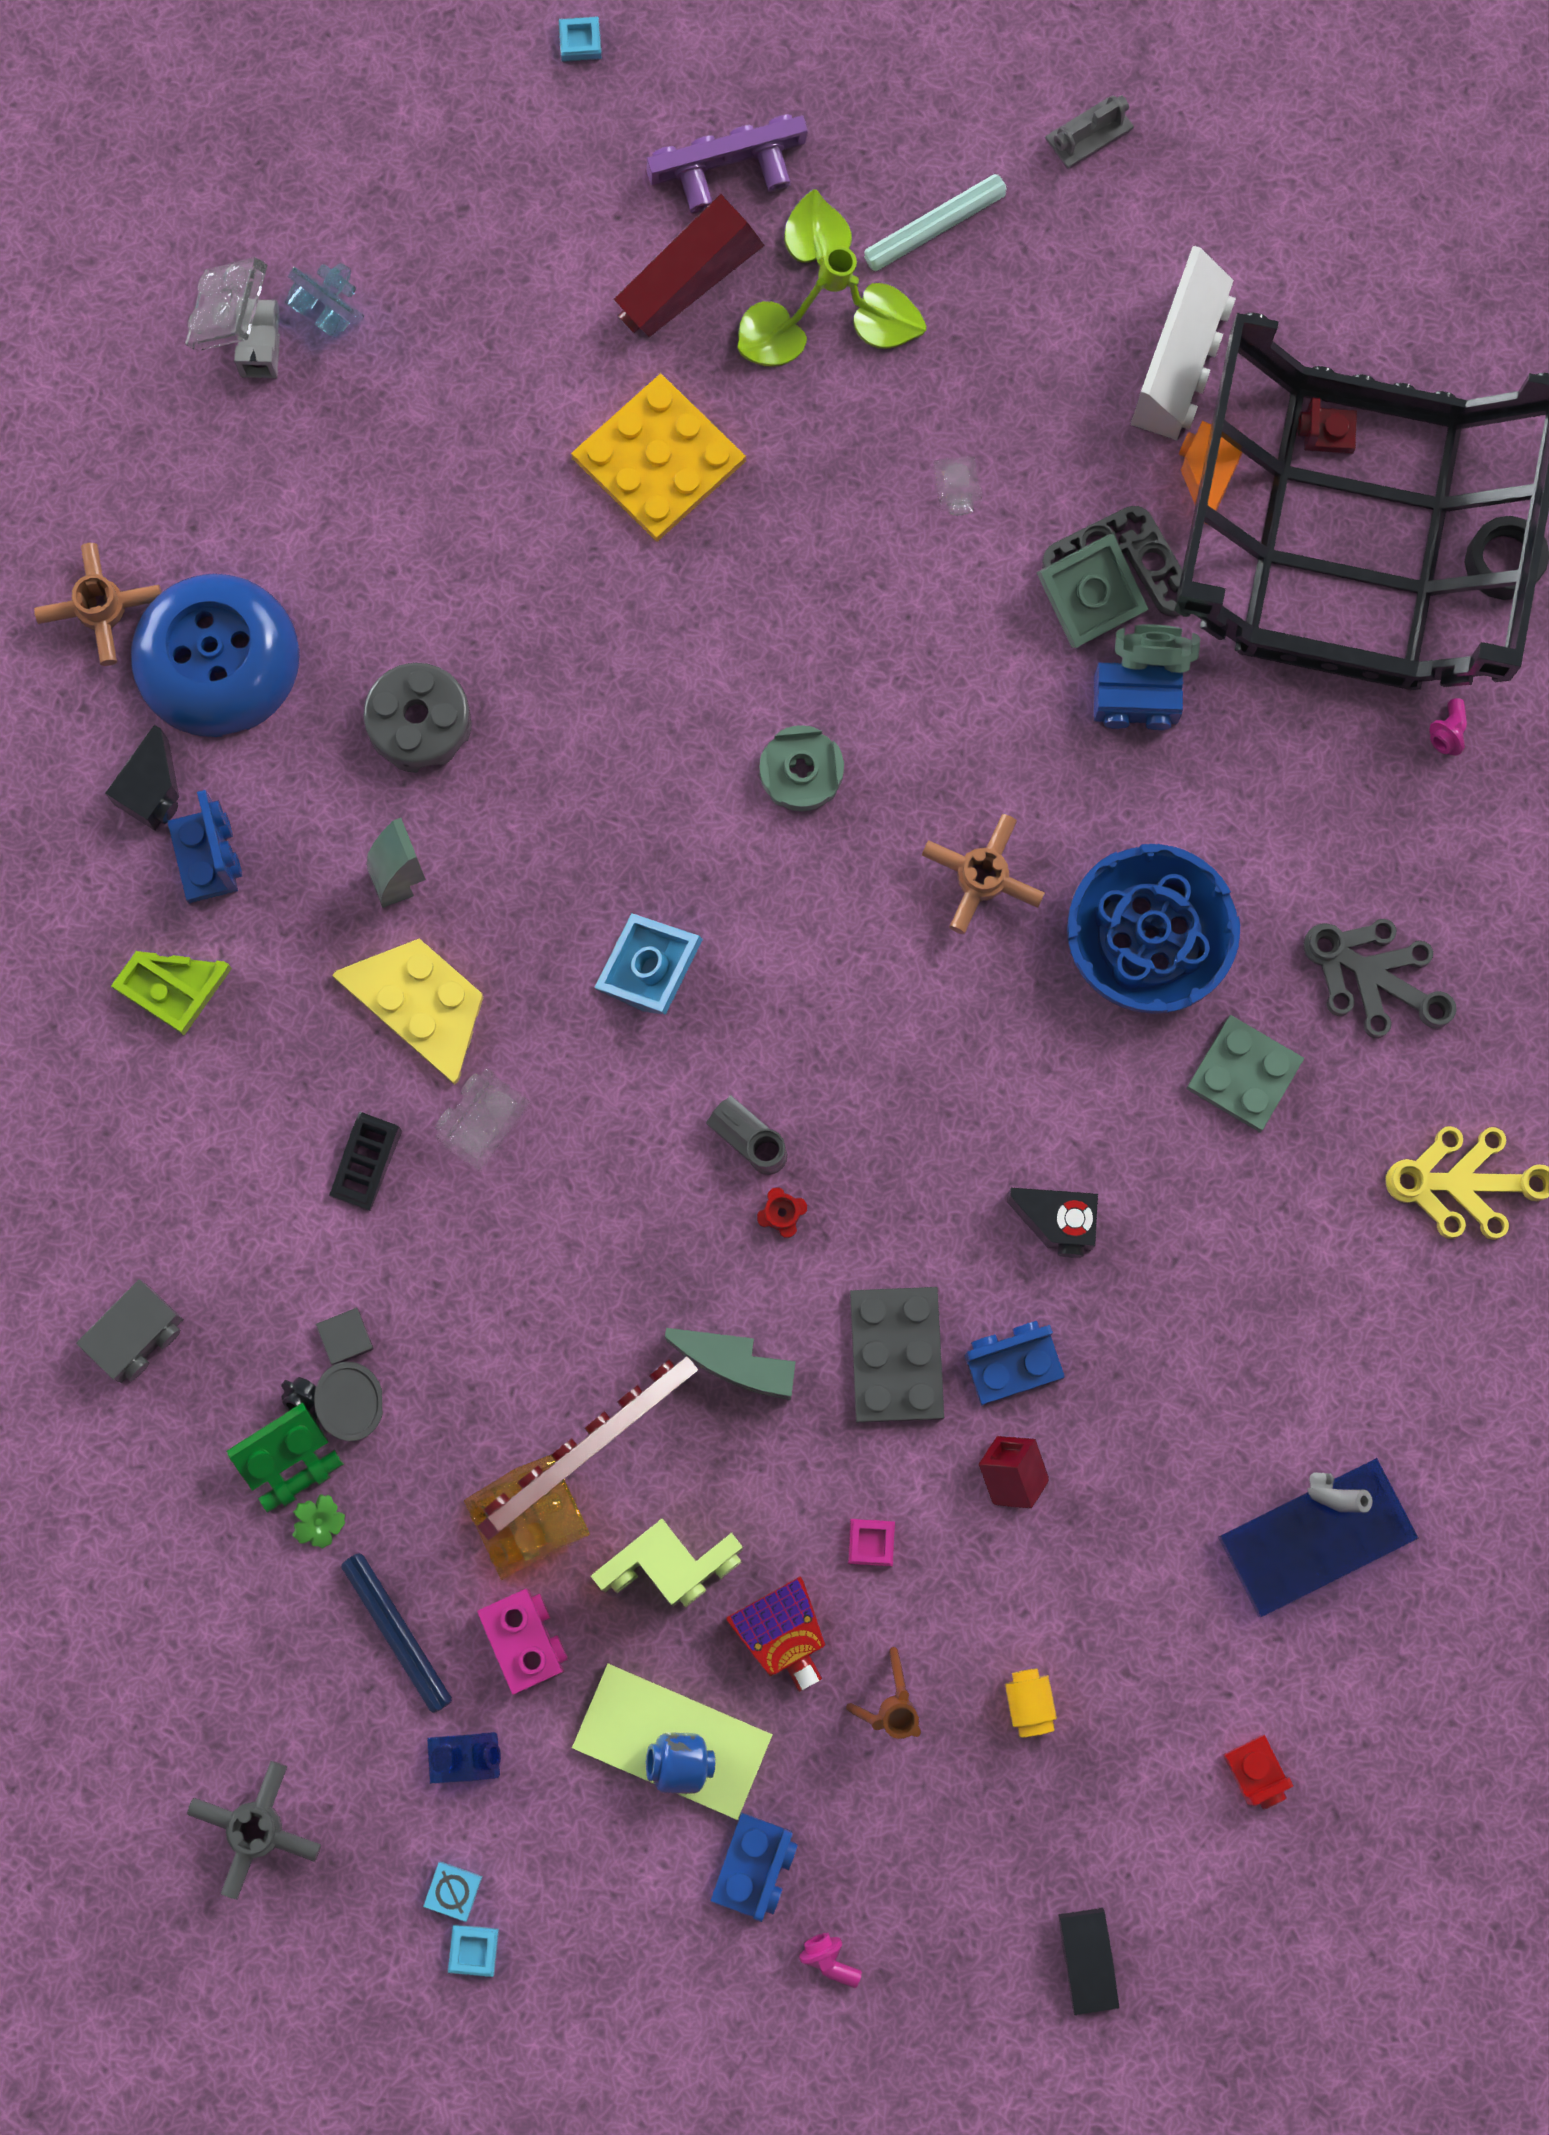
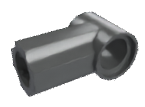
(746, 1134)

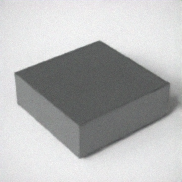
(344, 1336)

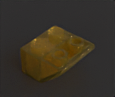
(538, 1532)

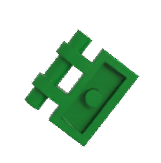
(277, 1448)

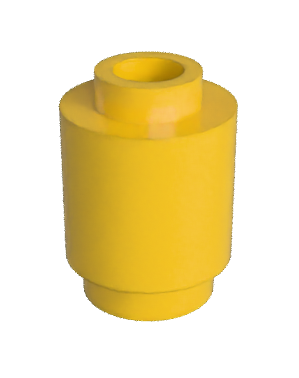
(1031, 1703)

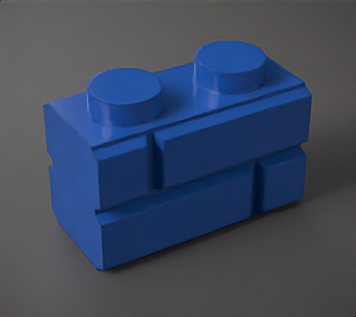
(1137, 696)

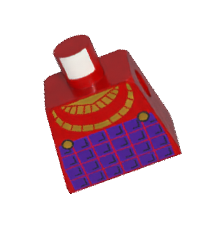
(782, 1632)

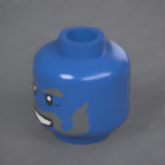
(679, 1763)

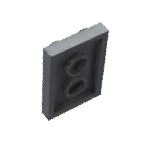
(896, 1354)

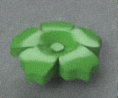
(318, 1521)

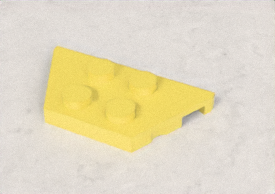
(419, 1001)

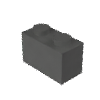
(131, 1332)

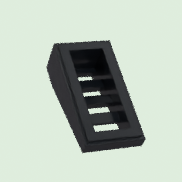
(356, 1139)

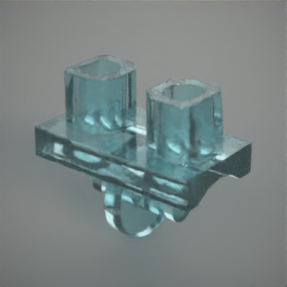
(308, 290)

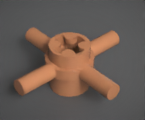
(97, 618)
(990, 859)

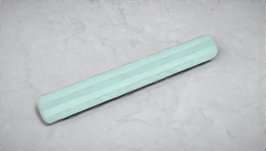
(935, 222)

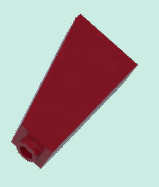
(688, 267)

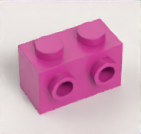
(522, 1640)

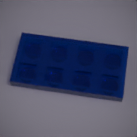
(1312, 1545)

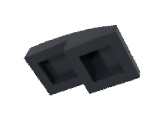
(1089, 1961)

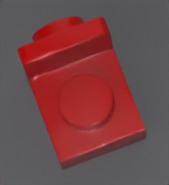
(1258, 1773)

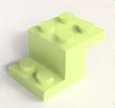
(668, 1564)

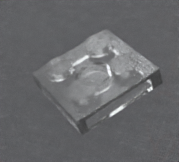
(225, 304)

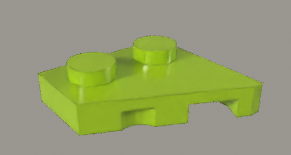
(171, 987)

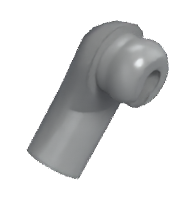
(1322, 1491)

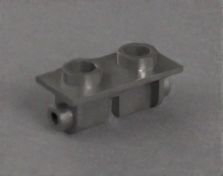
(1091, 130)

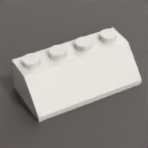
(1184, 346)

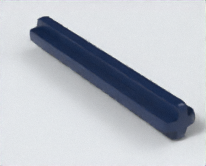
(396, 1632)

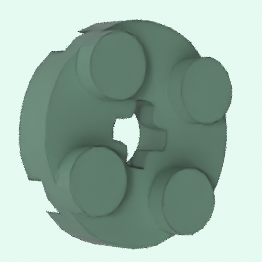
(1157, 646)
(817, 751)

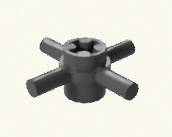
(268, 1822)

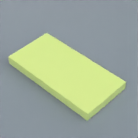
(634, 1712)

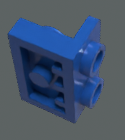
(1013, 1363)
(753, 1866)

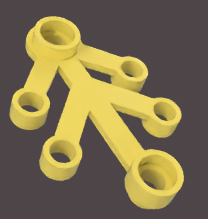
(1462, 1182)

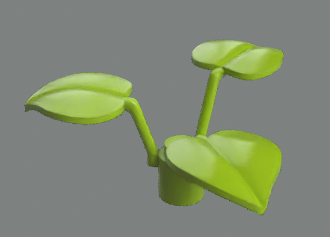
(821, 233)

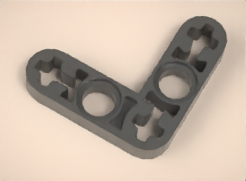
(1135, 547)

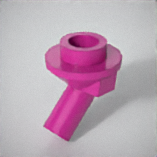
(1448, 734)
(822, 1954)

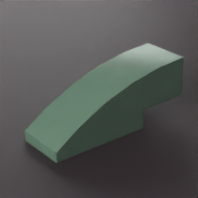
(393, 864)
(733, 1362)

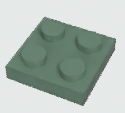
(1092, 590)
(1245, 1073)

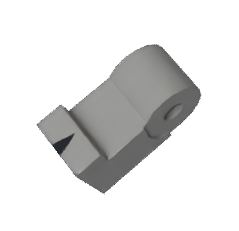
(262, 344)

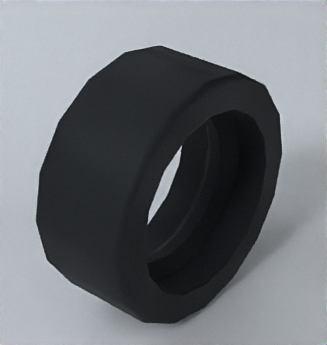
(1500, 526)

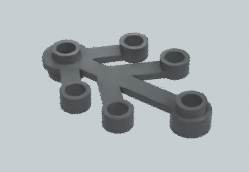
(1372, 973)

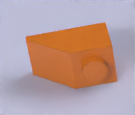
(1194, 451)

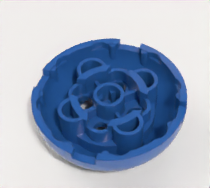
(256, 675)
(1175, 887)

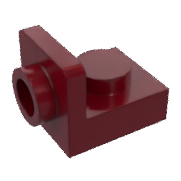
(1327, 428)

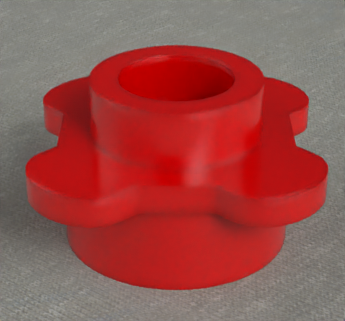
(779, 1200)

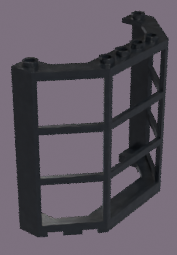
(1253, 339)

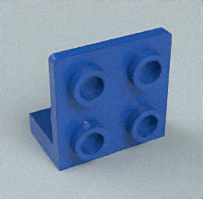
(202, 852)

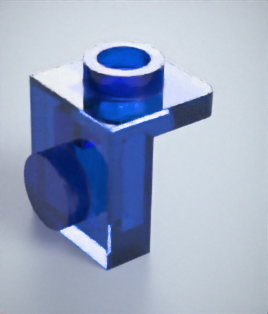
(463, 1757)

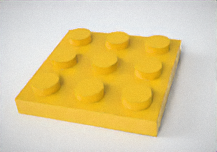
(658, 457)

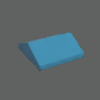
(648, 964)

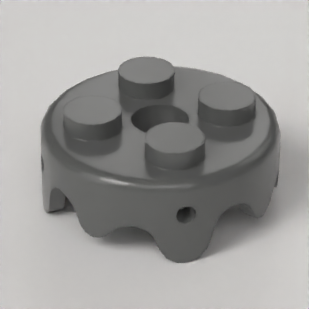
(422, 743)

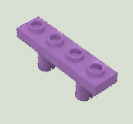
(743, 143)

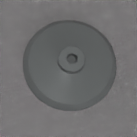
(348, 1401)

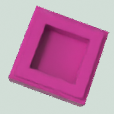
(871, 1542)

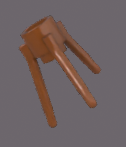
(896, 1712)

